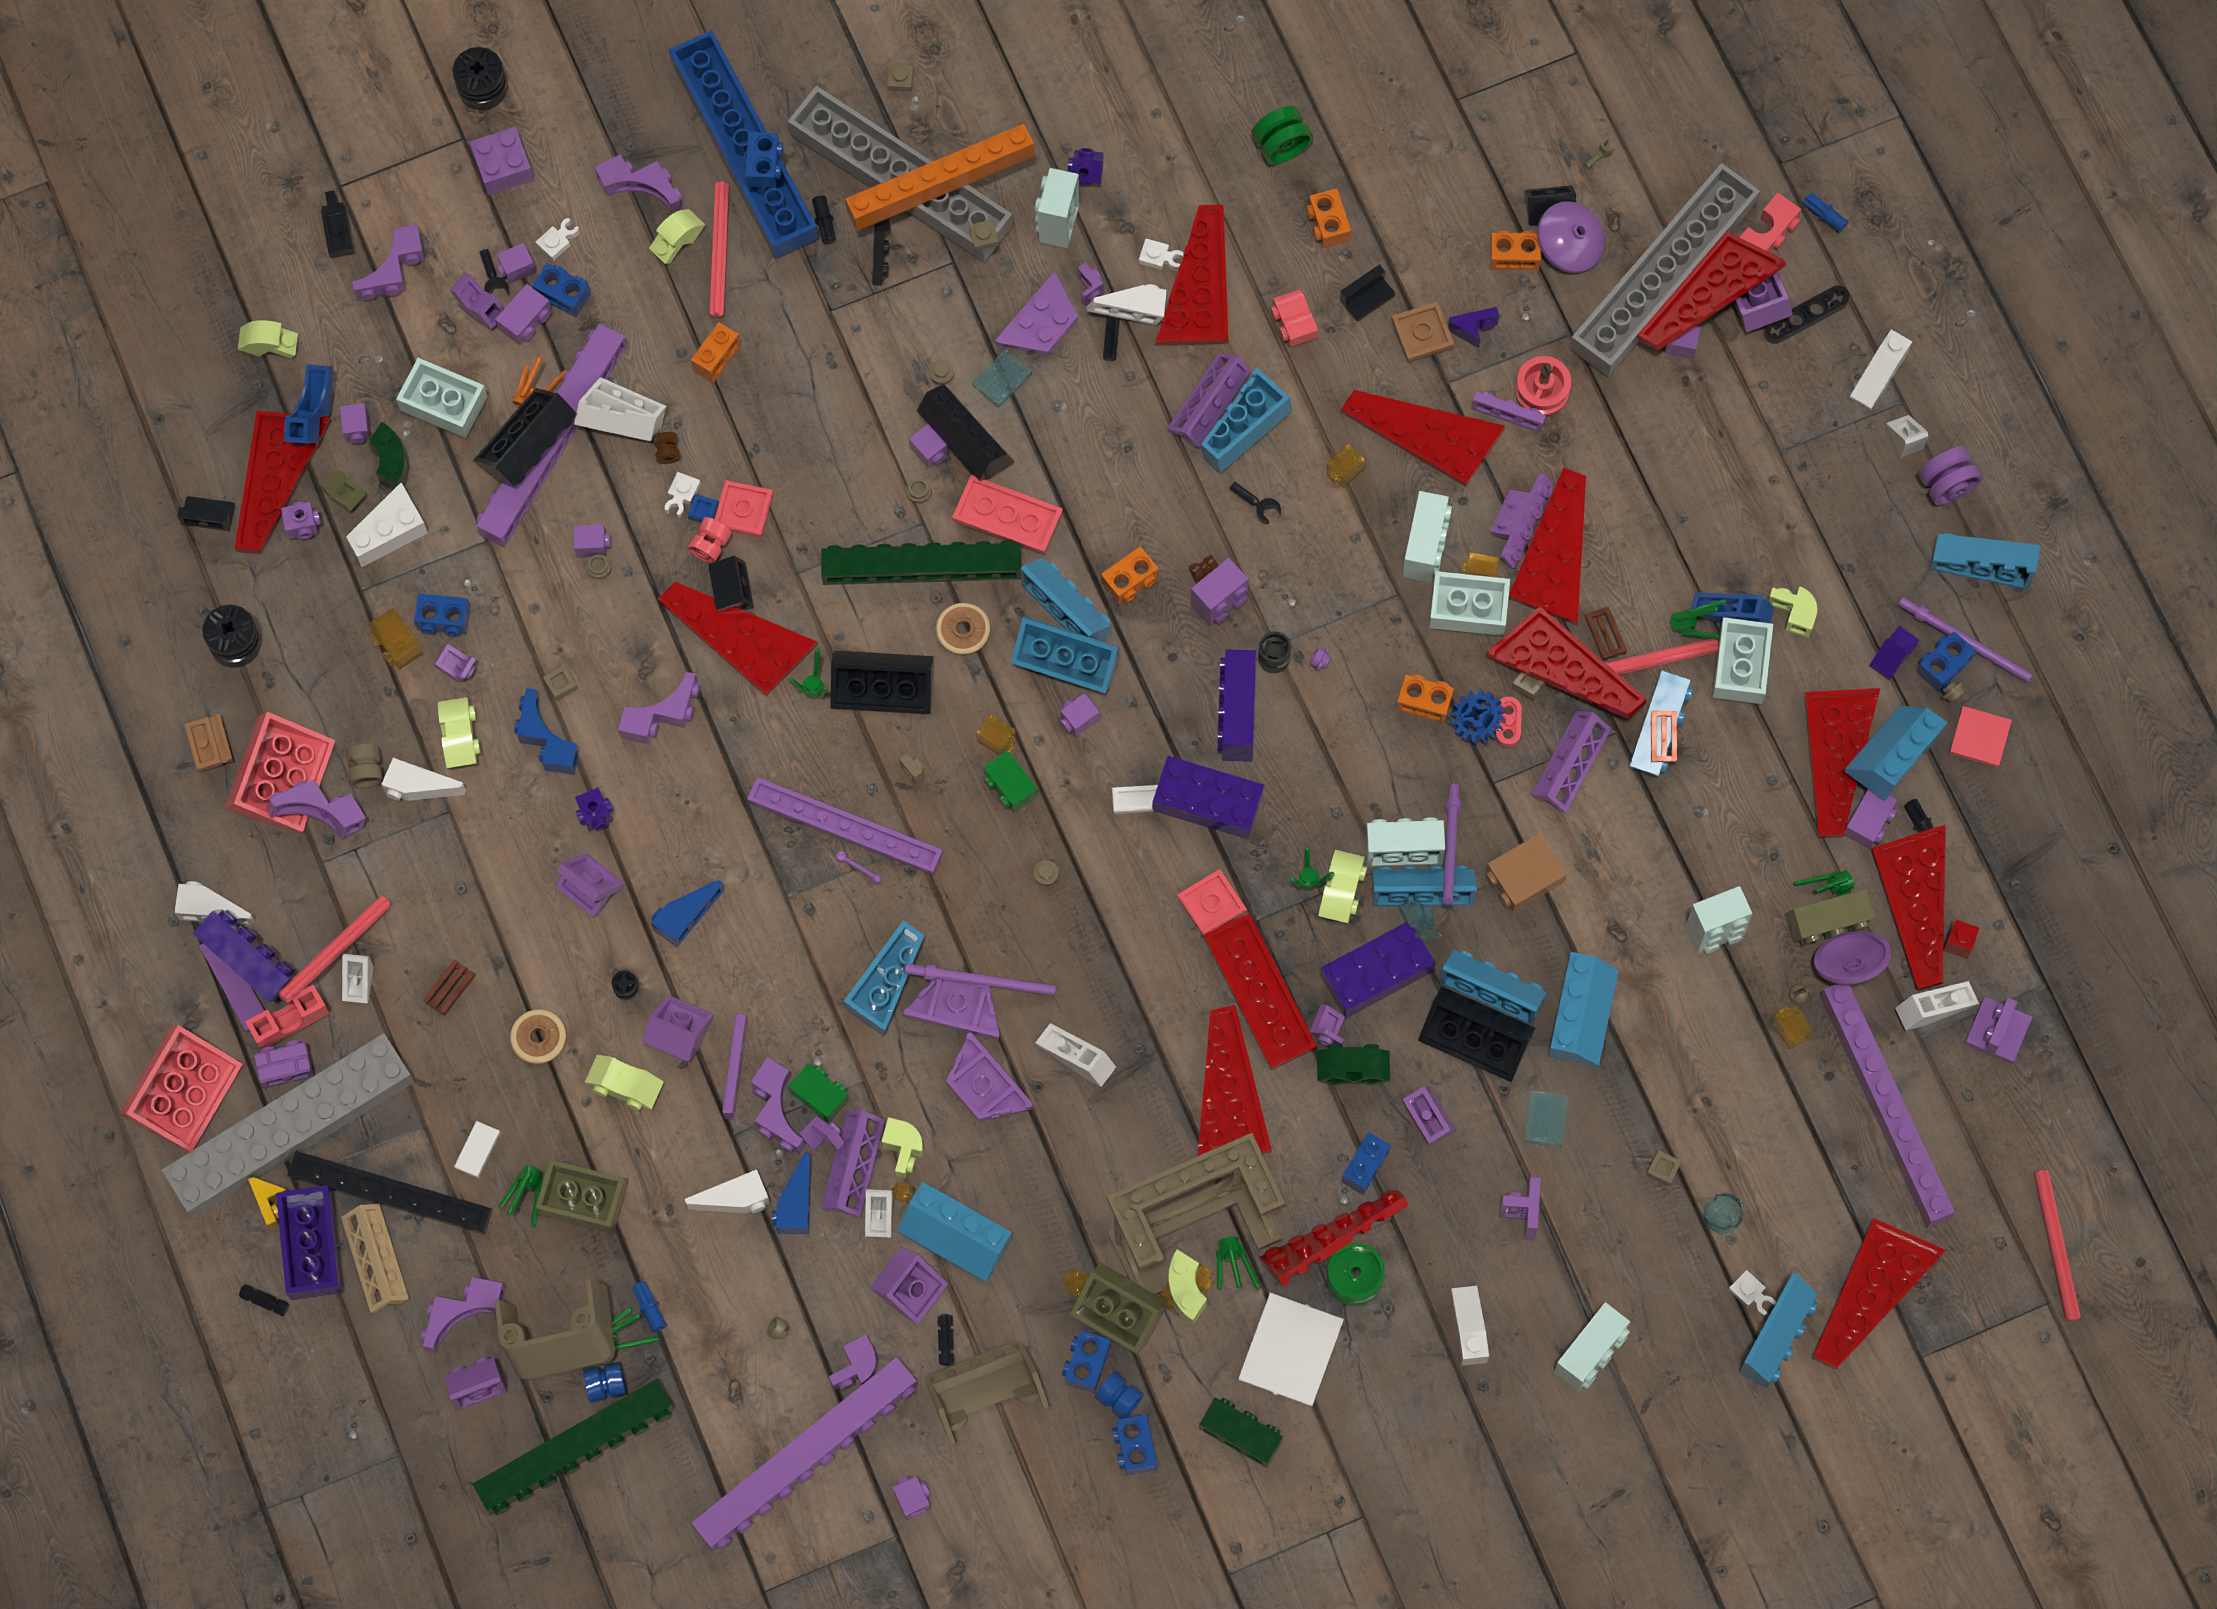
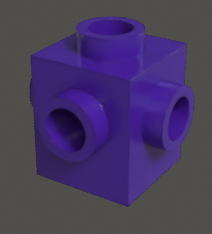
(1087, 165)
(593, 810)

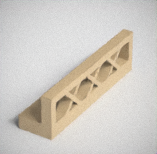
(378, 1254)

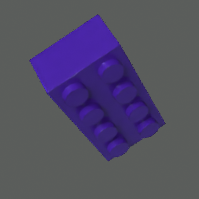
(1236, 705)
(1207, 797)
(244, 953)
(1377, 969)
(309, 1242)

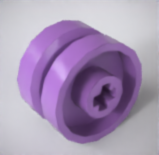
(1950, 475)

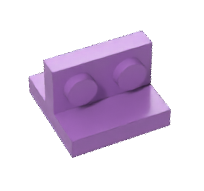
(587, 883)
(1998, 1029)
(1525, 1208)

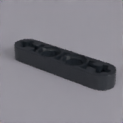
(1808, 317)

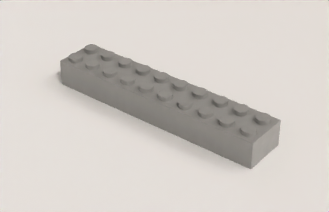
(878, 156)
(1615, 323)
(288, 1126)

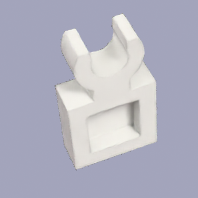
(556, 241)
(1156, 254)
(682, 491)
(1749, 1290)

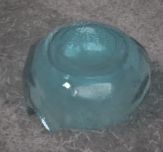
(1724, 1213)

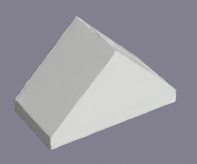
(1907, 435)
(356, 978)
(879, 1213)

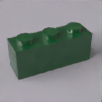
(1241, 1431)

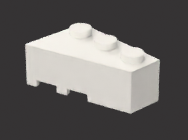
(386, 528)

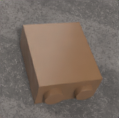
(1525, 873)

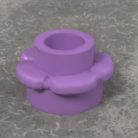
(1320, 658)

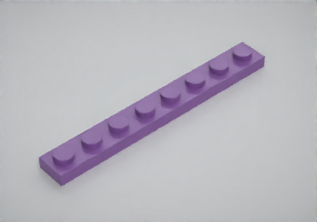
(845, 826)

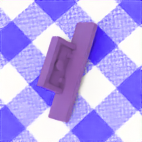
(1519, 517)

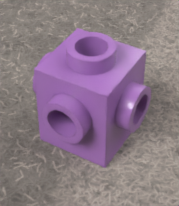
(300, 520)

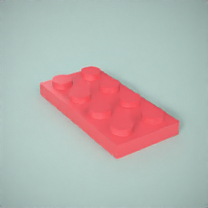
(1007, 514)

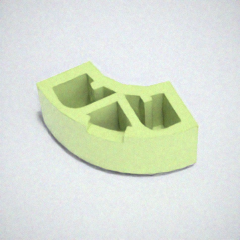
(457, 732)
(1340, 891)
(623, 1082)
(1183, 1289)

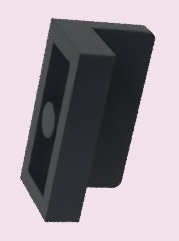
(1543, 198)
(1366, 293)
(206, 513)
(730, 584)

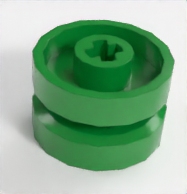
(1282, 135)
(1351, 1289)

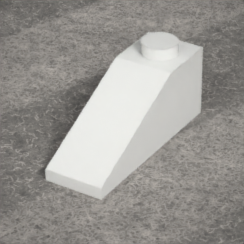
(1137, 304)
(1881, 369)
(415, 783)
(197, 902)
(1936, 1005)
(1076, 1054)
(735, 1196)
(1470, 1326)

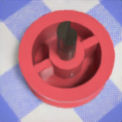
(1543, 384)

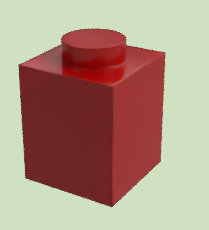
(1961, 939)

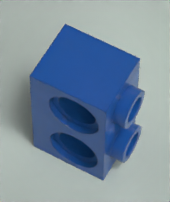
(760, 159)
(558, 293)
(443, 607)
(1950, 664)
(1366, 1163)
(1092, 1362)
(1140, 1444)

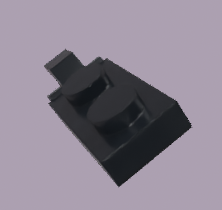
(336, 226)
(880, 248)

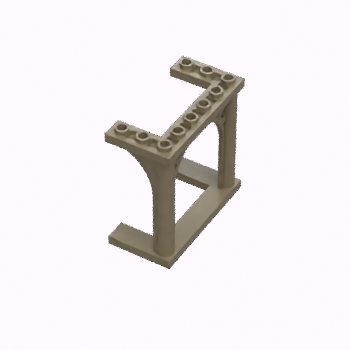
(1248, 1187)

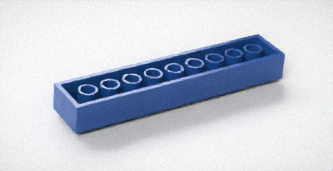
(728, 119)

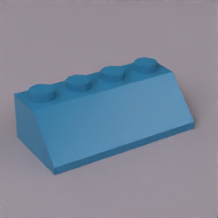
(1063, 601)
(1065, 655)
(1896, 749)
(1421, 886)
(1492, 987)
(1583, 1010)
(954, 1232)
(1779, 1331)

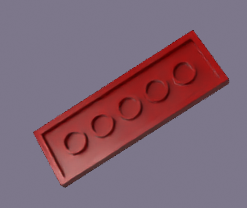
(1260, 991)

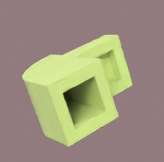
(674, 232)
(265, 337)
(1801, 606)
(906, 1139)

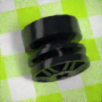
(484, 89)
(233, 648)

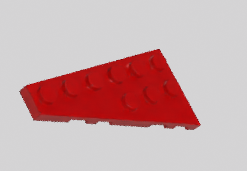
(1555, 656)

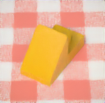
(265, 1196)

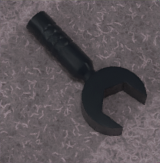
(493, 282)
(1267, 503)

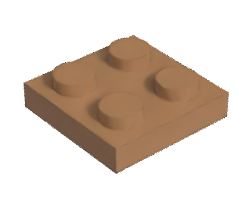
(1422, 331)

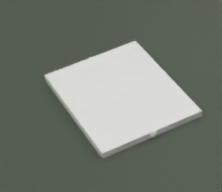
(1291, 1349)

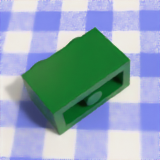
(1009, 781)
(818, 1092)

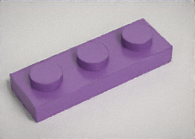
(1508, 411)

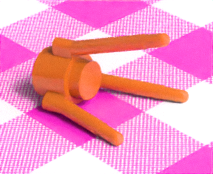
(524, 391)

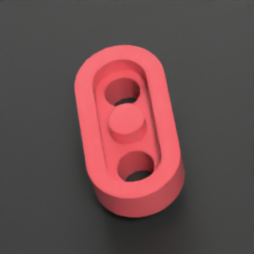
(1512, 723)

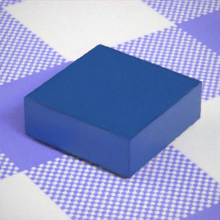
(702, 508)

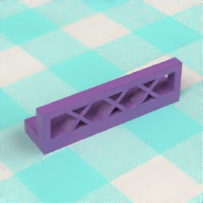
(1212, 399)
(1569, 755)
(848, 1160)

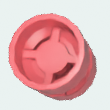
(710, 538)

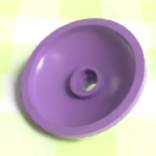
(1563, 244)
(1852, 957)

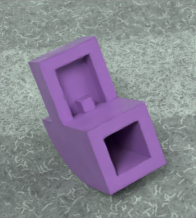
(475, 302)
(862, 1367)

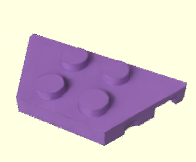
(1041, 321)
(956, 1006)
(984, 1084)

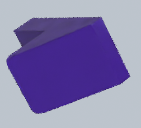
(1468, 324)
(1894, 652)

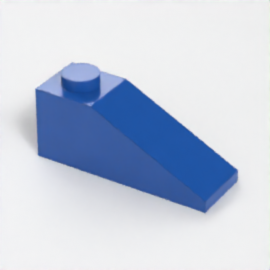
(1737, 606)
(682, 915)
(794, 1202)

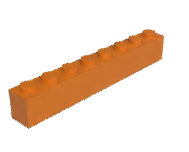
(940, 177)

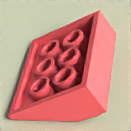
(275, 761)
(181, 1088)

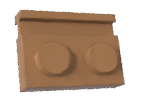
(208, 743)

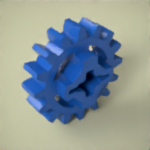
(1488, 719)

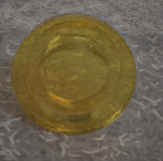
(903, 1192)
(1074, 1282)

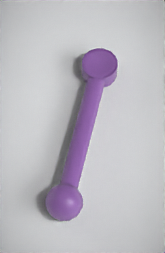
(841, 857)

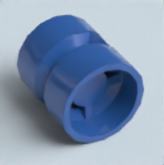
(604, 1382)
(1118, 1395)

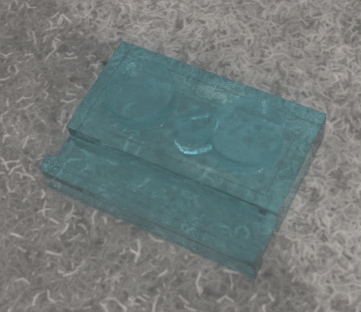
(1002, 378)
(1422, 919)
(1546, 1119)

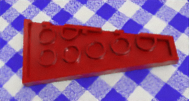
(1718, 279)
(1199, 294)
(1437, 437)
(270, 478)
(1553, 560)
(750, 644)
(1837, 732)
(1916, 891)
(1229, 1090)
(1329, 1238)
(1880, 1277)

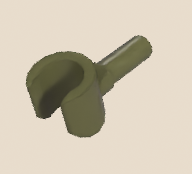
(1602, 152)

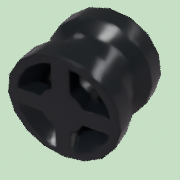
(624, 979)

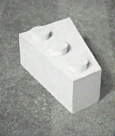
(619, 411)

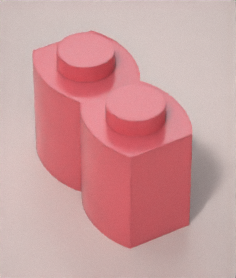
(1294, 317)

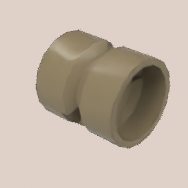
(364, 770)

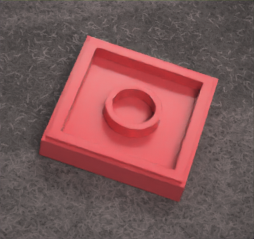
(744, 508)
(1980, 737)
(1211, 902)

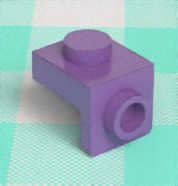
(1091, 279)
(454, 663)
(1327, 1026)
(818, 1131)

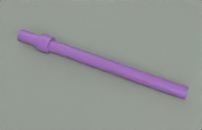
(1923, 614)
(1453, 807)
(930, 972)

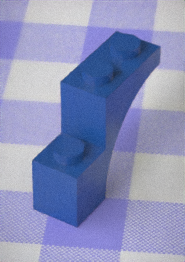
(315, 402)
(557, 754)

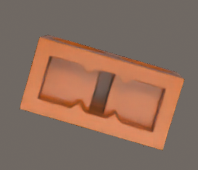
(1334, 217)
(1515, 257)
(715, 352)
(1125, 571)
(1422, 704)

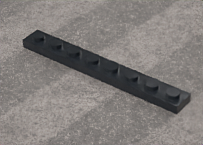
(390, 1192)

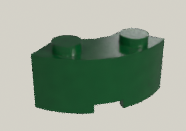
(392, 458)
(1353, 1065)

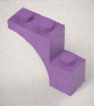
(619, 177)
(388, 278)
(642, 724)
(340, 814)
(770, 1084)
(446, 1312)

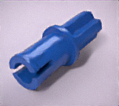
(1825, 212)
(649, 1307)

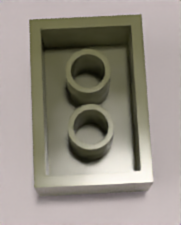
(1830, 917)
(581, 1196)
(1118, 1308)

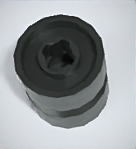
(1274, 646)

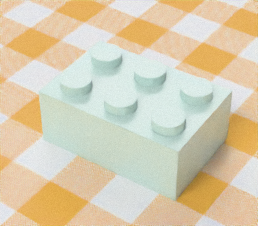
(1057, 207)
(441, 397)
(1427, 537)
(1469, 603)
(1742, 660)
(1405, 842)
(1718, 920)
(1593, 1348)

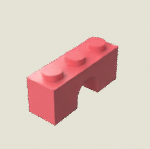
(1781, 217)
(275, 1026)

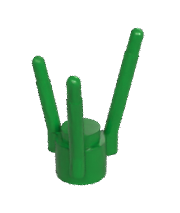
(1686, 620)
(812, 685)
(1309, 877)
(1837, 882)
(526, 1180)
(1230, 1250)
(624, 1323)

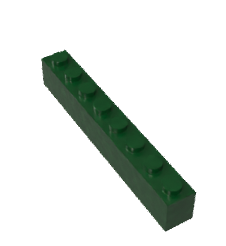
(921, 563)
(573, 1447)

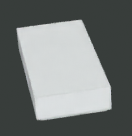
(1133, 799)
(477, 1149)

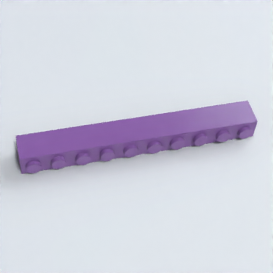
(511, 503)
(1887, 1105)
(805, 1454)

